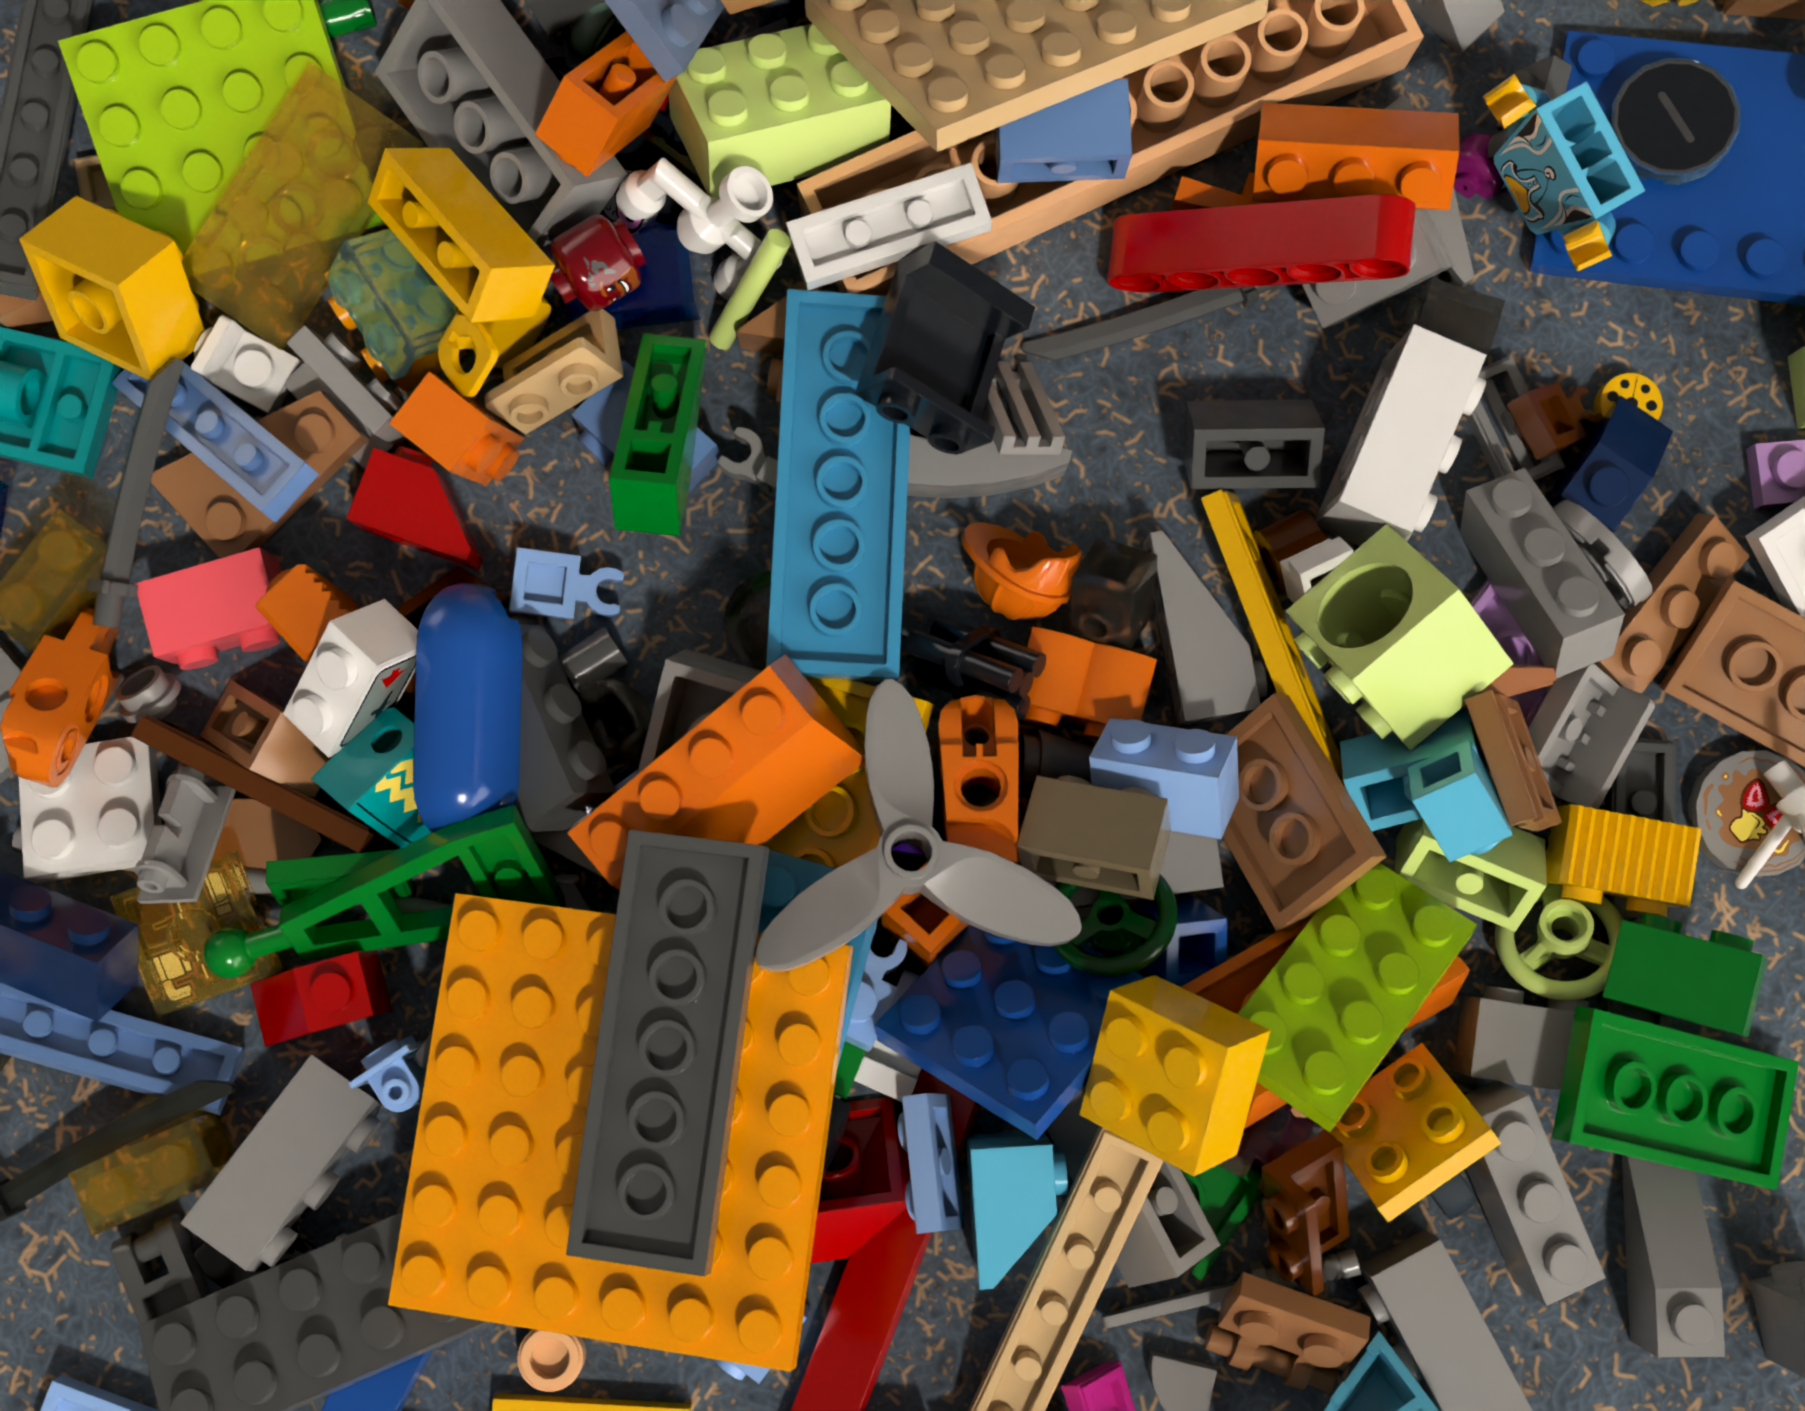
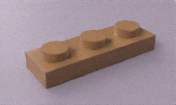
(1681, 594)

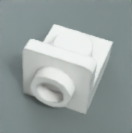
(244, 365)

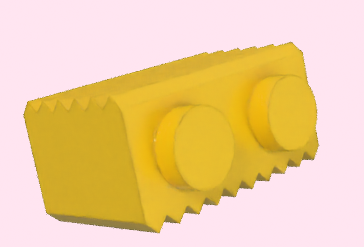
(1623, 858)

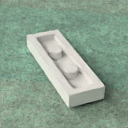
(888, 226)

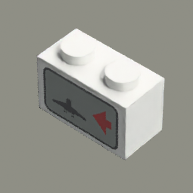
(354, 675)

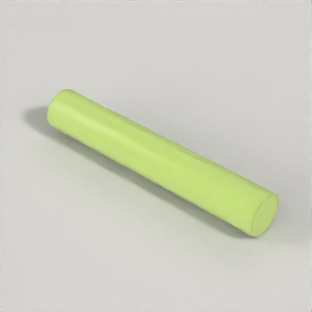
(750, 288)

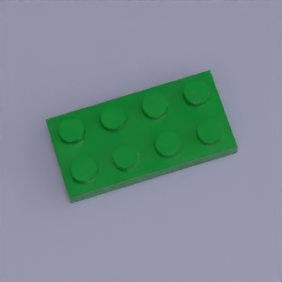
(1675, 1098)

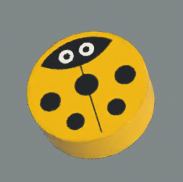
(1635, 389)

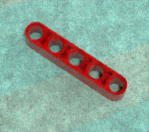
(1263, 244)

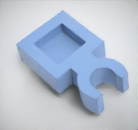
(551, 585)
(874, 996)

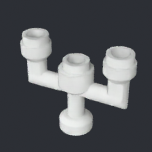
(705, 220)

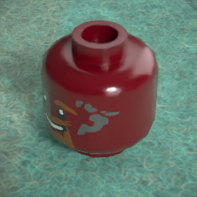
(596, 262)

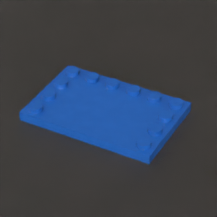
(1722, 233)

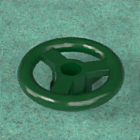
(1120, 939)

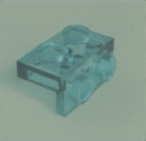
(390, 300)

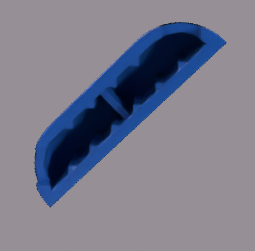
(466, 706)

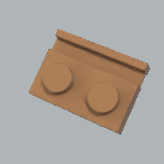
(1513, 761)

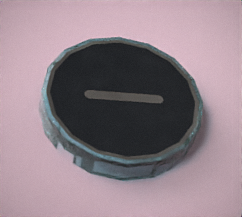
(1676, 119)

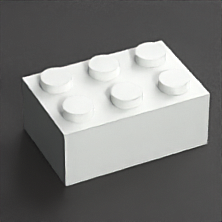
(1403, 438)

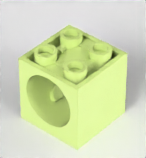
(1397, 638)

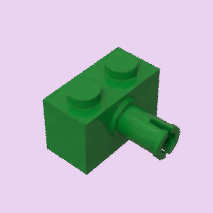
(1686, 976)

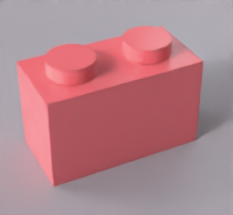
(209, 609)

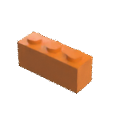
(1356, 152)

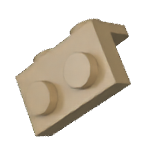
(558, 372)

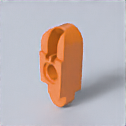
(59, 701)
(991, 764)

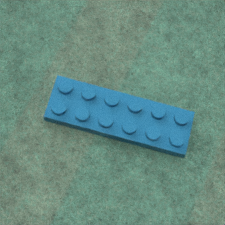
(836, 499)

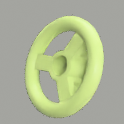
(1578, 921)

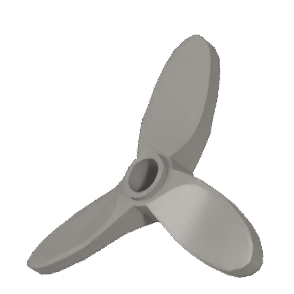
(957, 877)

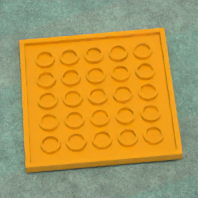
(507, 1132)

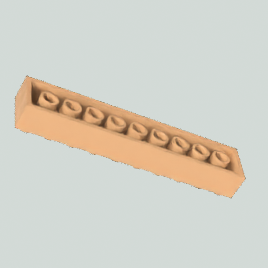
(1177, 118)

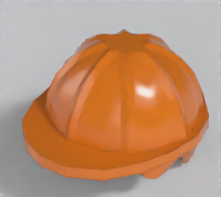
(1018, 572)

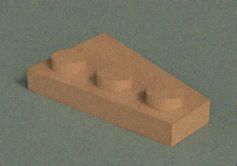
(221, 516)

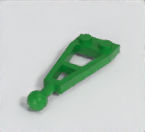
(491, 847)

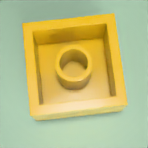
(114, 287)
(1174, 1073)

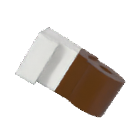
(1299, 552)

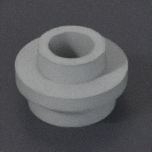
(148, 693)

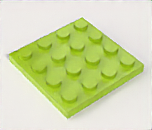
(188, 97)

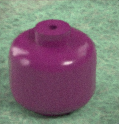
(1475, 170)

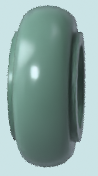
(593, 30)

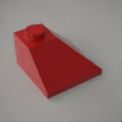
(862, 1184)

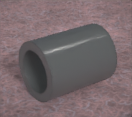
(592, 658)

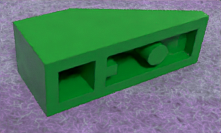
(658, 436)

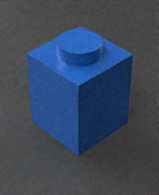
(1196, 943)

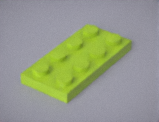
(1351, 989)

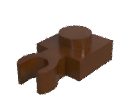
(1551, 420)

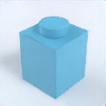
(1459, 801)

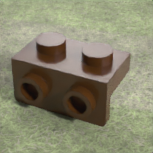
(1305, 1208)

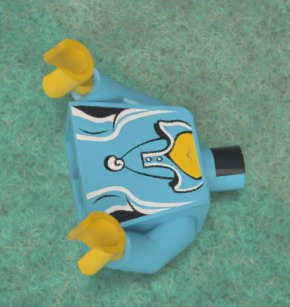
(1562, 166)

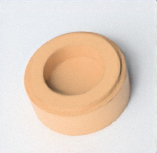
(550, 1359)

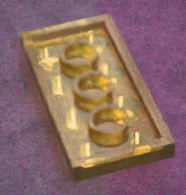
(293, 208)

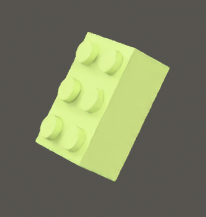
(775, 106)

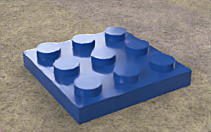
(1003, 1025)

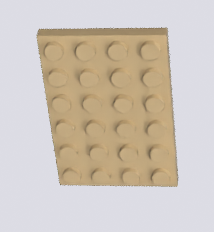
(990, 62)

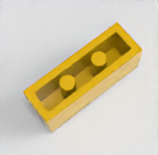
(460, 234)

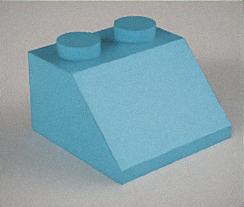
(1010, 1197)

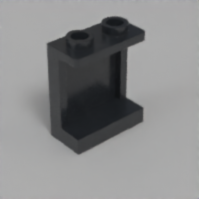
(940, 348)

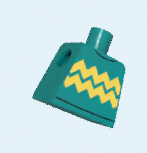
(376, 778)

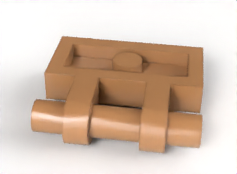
(1286, 1333)

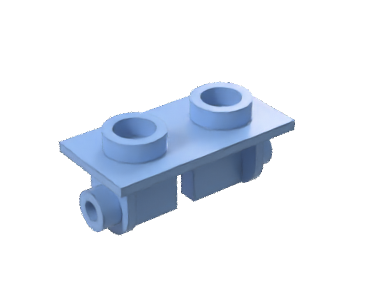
(394, 1075)

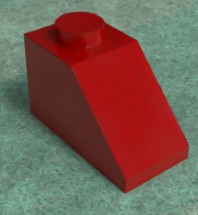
(412, 506)
(320, 996)

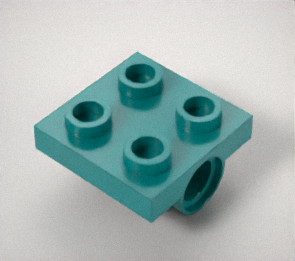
(53, 402)

